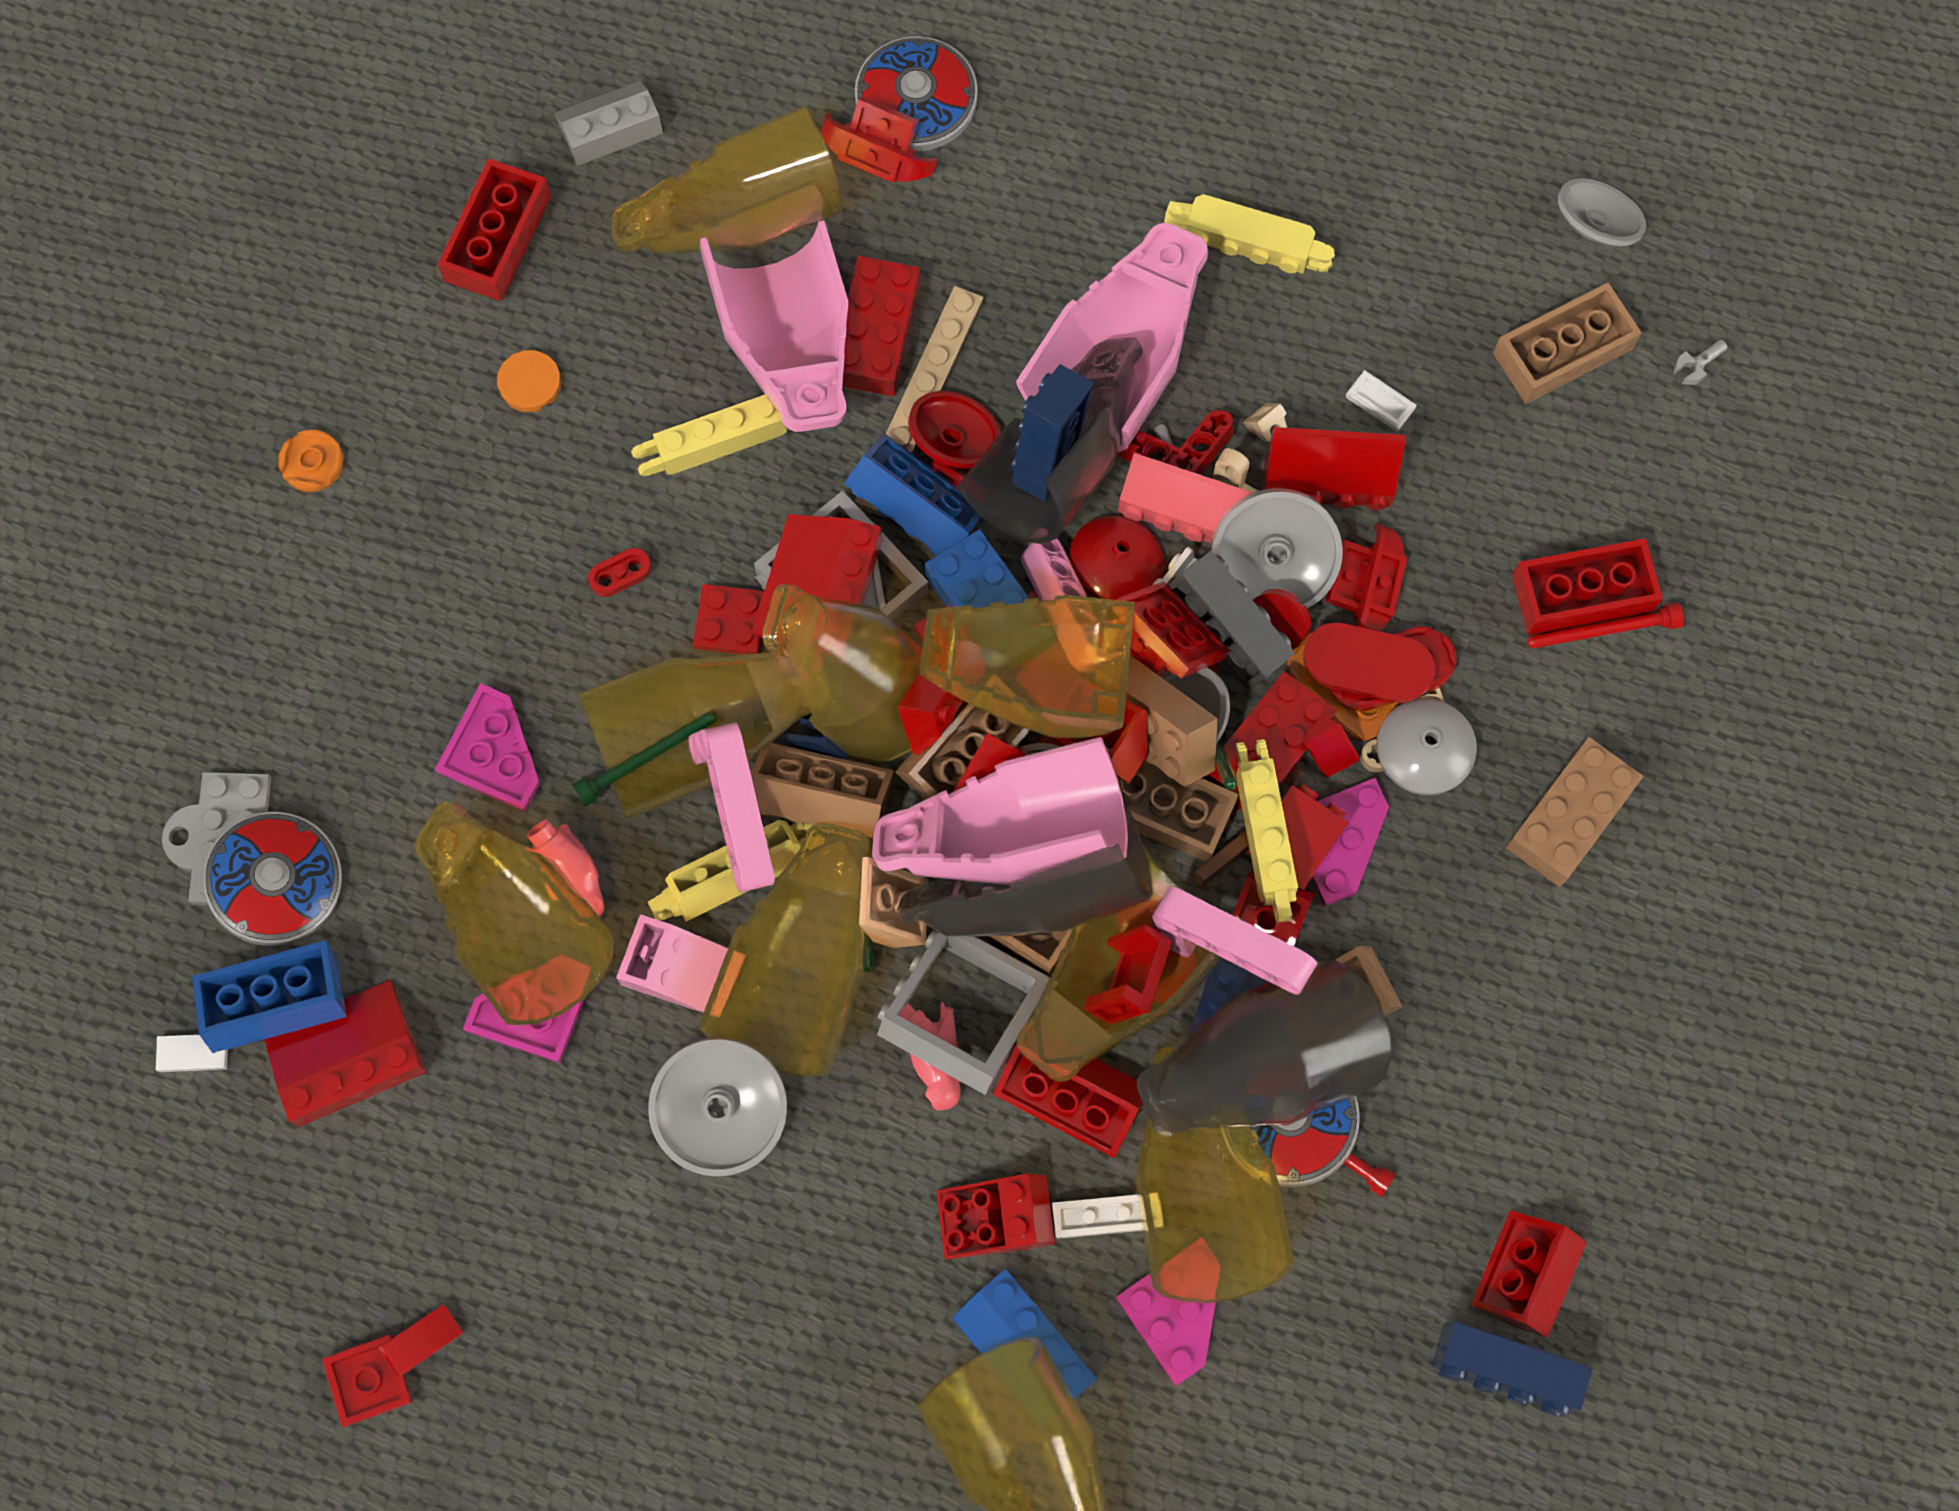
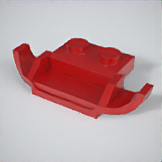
(878, 142)
(1370, 579)

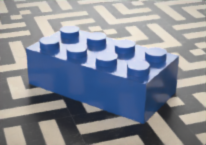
(972, 575)
(268, 996)

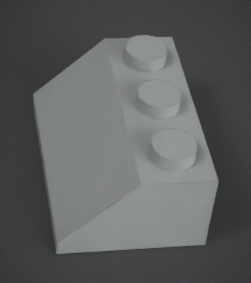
(609, 122)

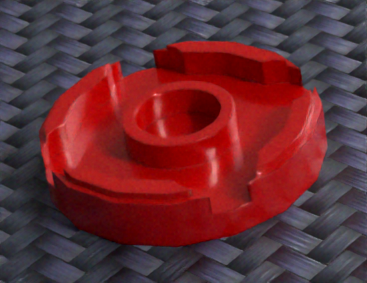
(1286, 614)

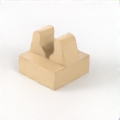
(1265, 417)

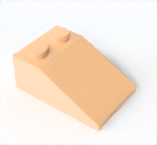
(879, 904)

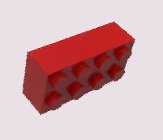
(494, 229)
(878, 324)
(1586, 586)
(1282, 721)

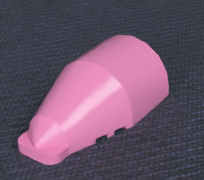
(1141, 298)
(788, 329)
(1010, 821)

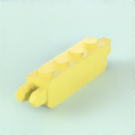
(1252, 234)
(711, 437)
(1266, 830)
(711, 880)

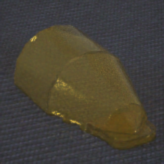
(738, 196)
(848, 668)
(666, 696)
(513, 917)
(798, 958)
(1065, 1035)
(1210, 1212)
(1016, 1433)

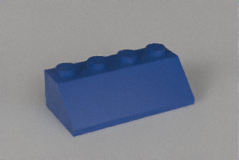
(912, 495)
(1006, 1313)

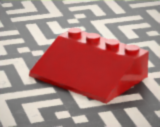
(1335, 465)
(823, 559)
(345, 1058)

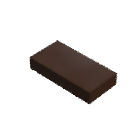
(1222, 860)

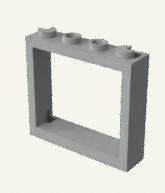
(914, 581)
(939, 1052)

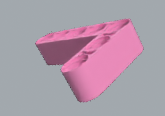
(1050, 571)
(736, 803)
(1195, 922)

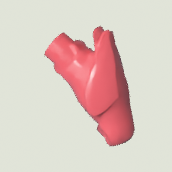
(571, 857)
(942, 1088)

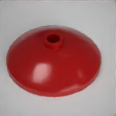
(952, 428)
(1108, 571)

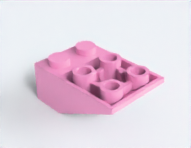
(671, 964)

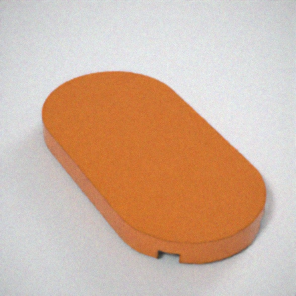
(1362, 723)

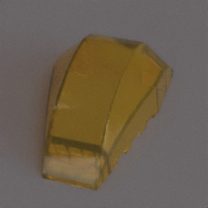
(1036, 662)

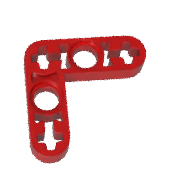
(1180, 456)

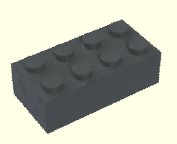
(1234, 618)

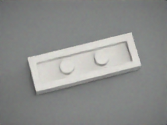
(1096, 1216)

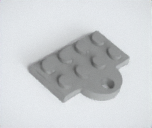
(222, 802)

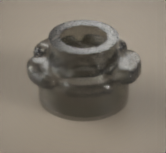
(1300, 776)

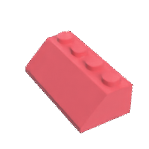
(1176, 498)

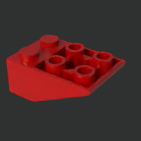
(996, 1216)

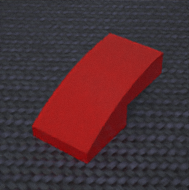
(421, 1340)

